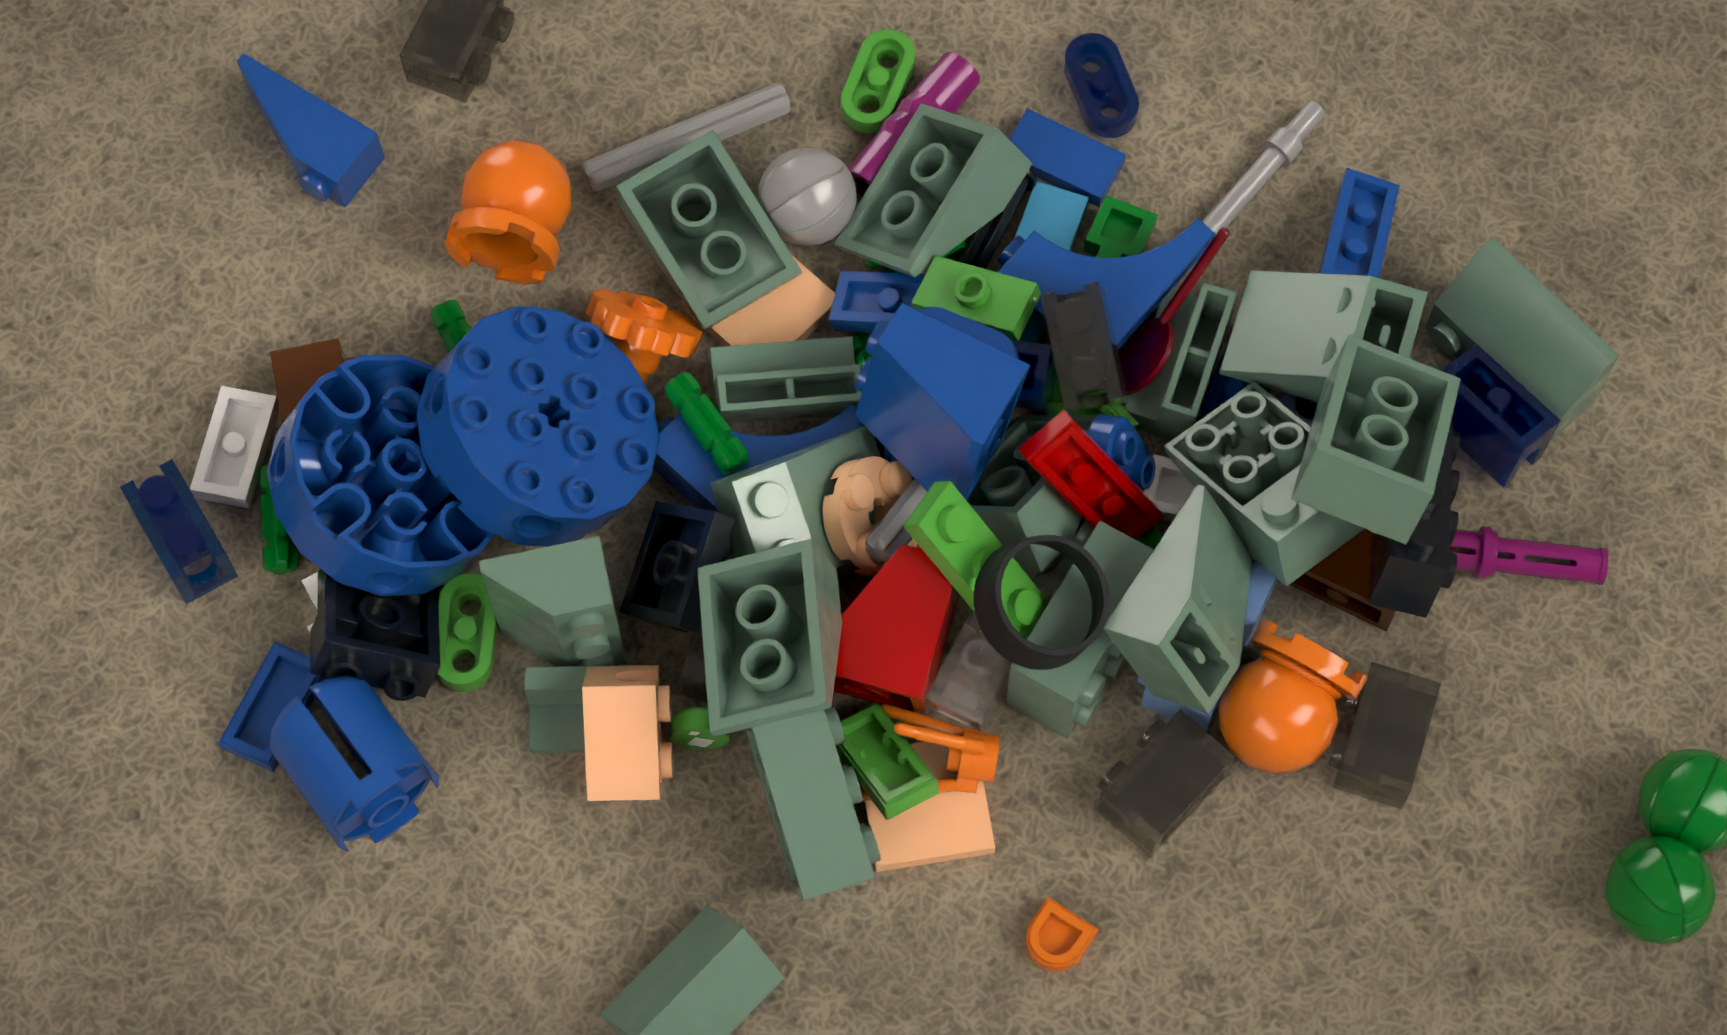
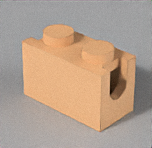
(624, 732)

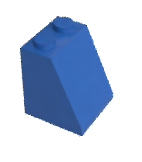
(937, 397)

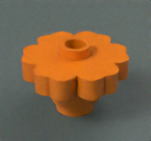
(643, 328)

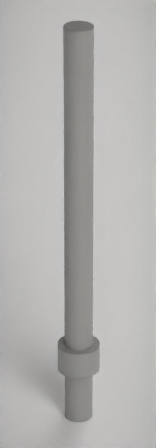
(1279, 151)

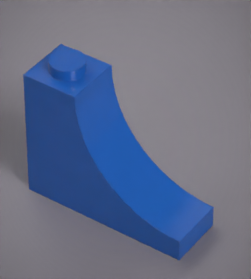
(1131, 283)
(691, 469)

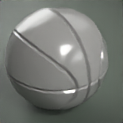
(807, 195)

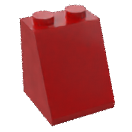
(897, 633)

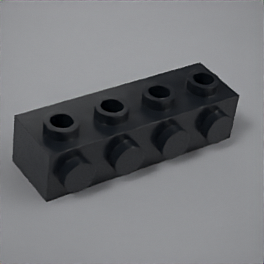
(1411, 574)

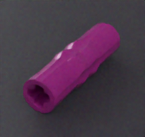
(943, 87)

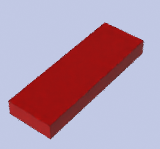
(1089, 477)

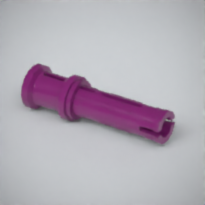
(1484, 545)

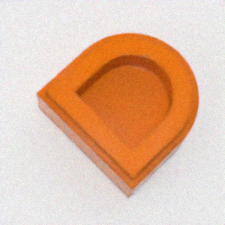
(1058, 937)

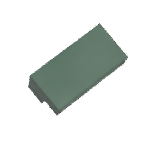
(783, 379)
(1179, 390)
(697, 983)

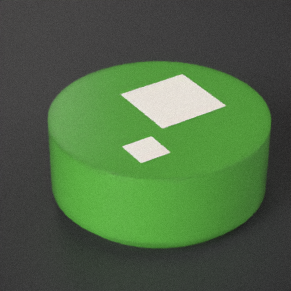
(691, 730)

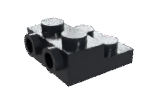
(666, 570)
(376, 638)

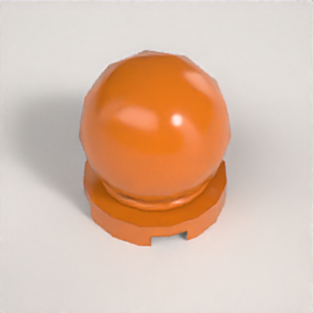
(511, 212)
(1283, 706)

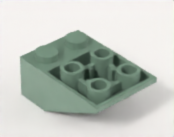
(1298, 322)
(1249, 464)
(1187, 608)

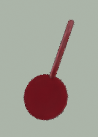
(1152, 342)

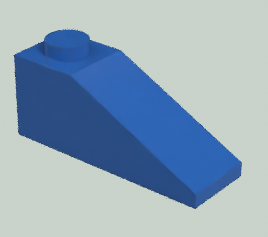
(322, 143)

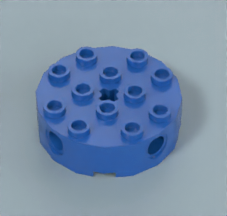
(538, 426)
(358, 489)

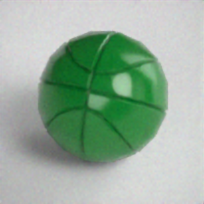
(1687, 799)
(1660, 889)

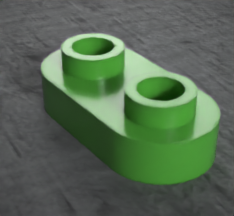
(875, 84)
(466, 634)

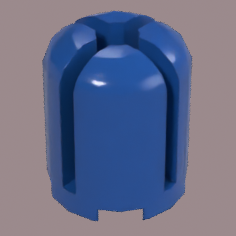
(339, 799)

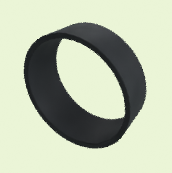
(997, 626)

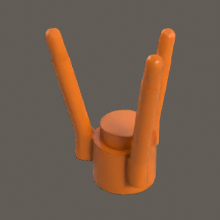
(969, 751)

